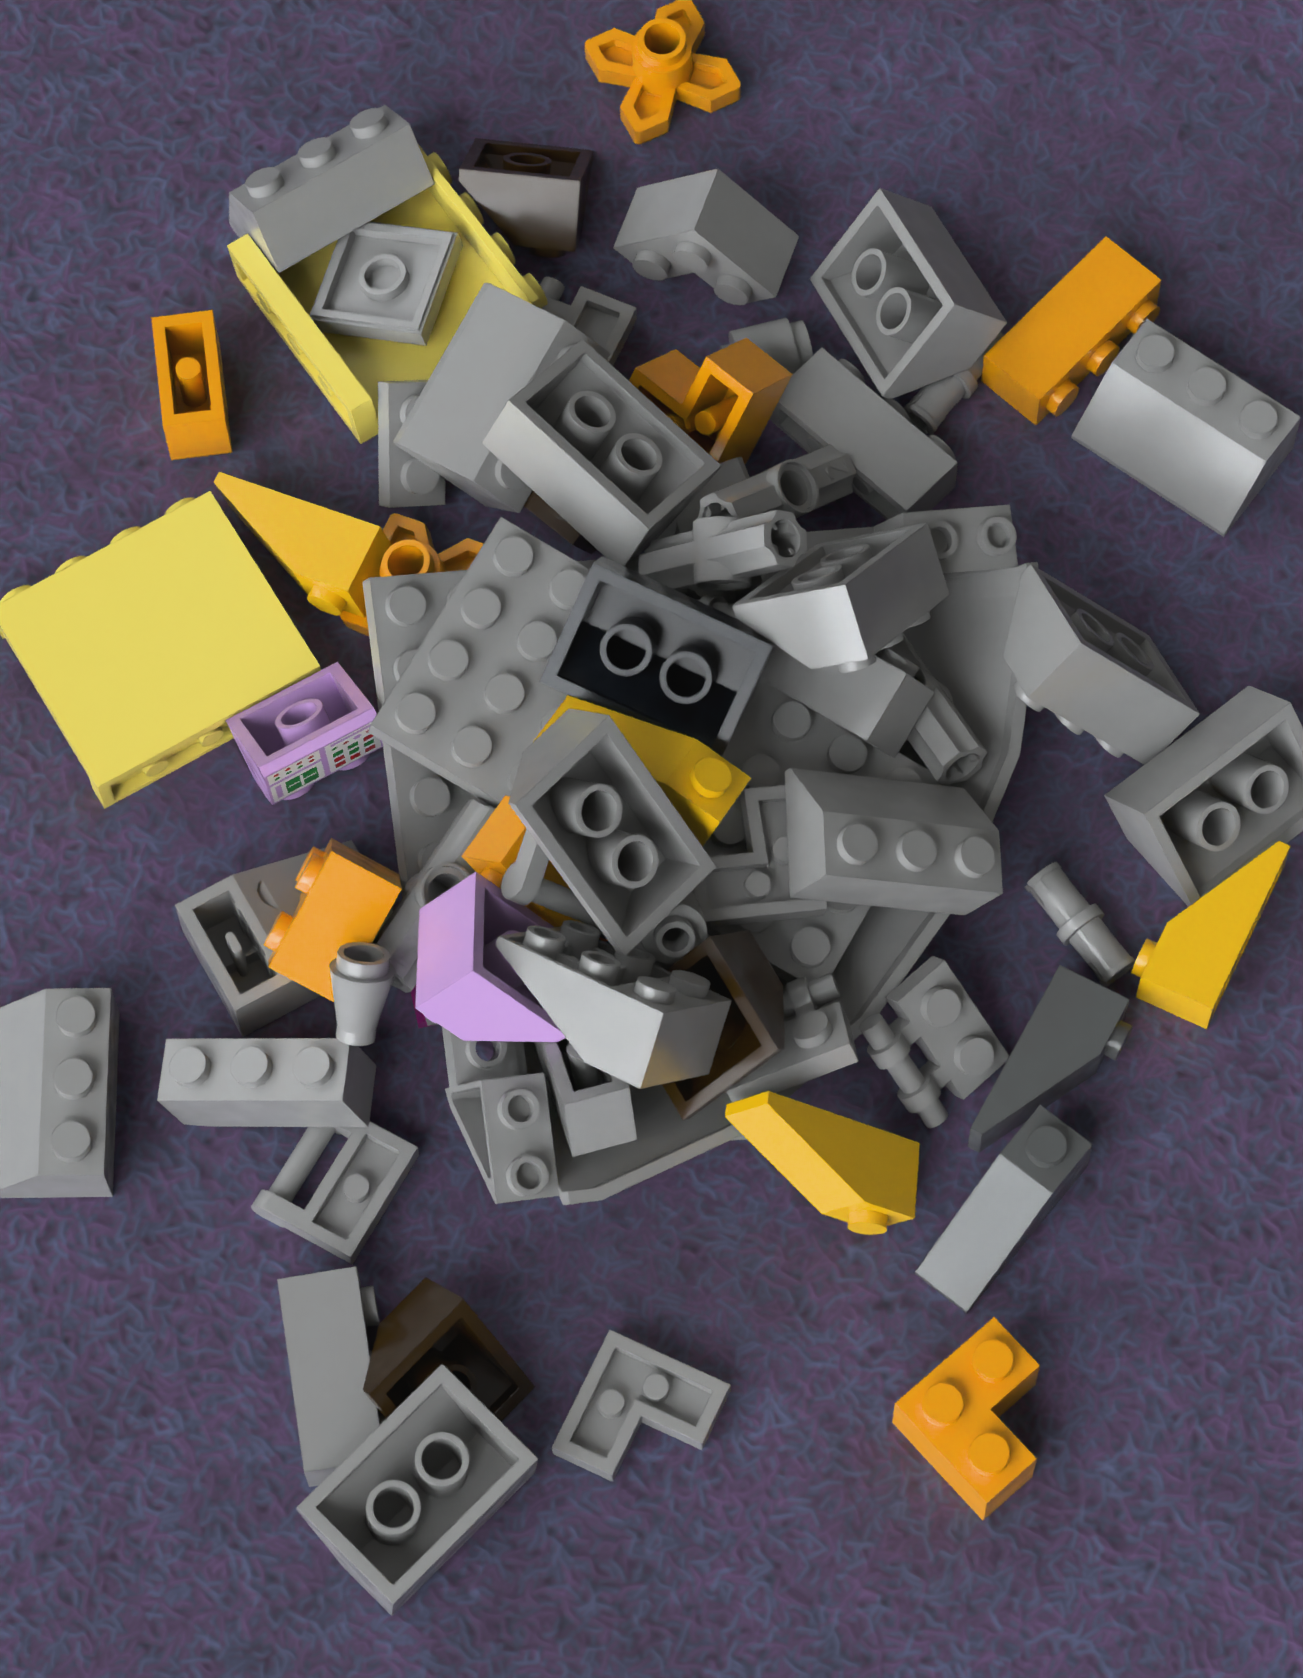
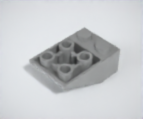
(228, 934)
(619, 1008)

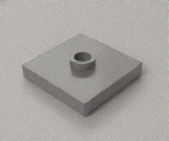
(386, 282)

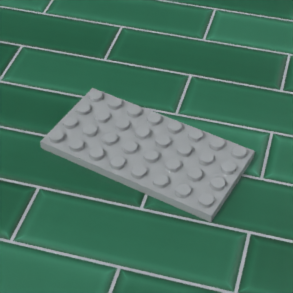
(478, 703)

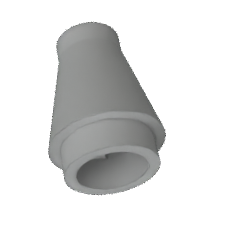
(360, 989)

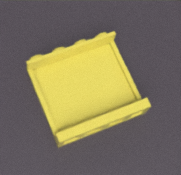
(351, 366)
(154, 645)

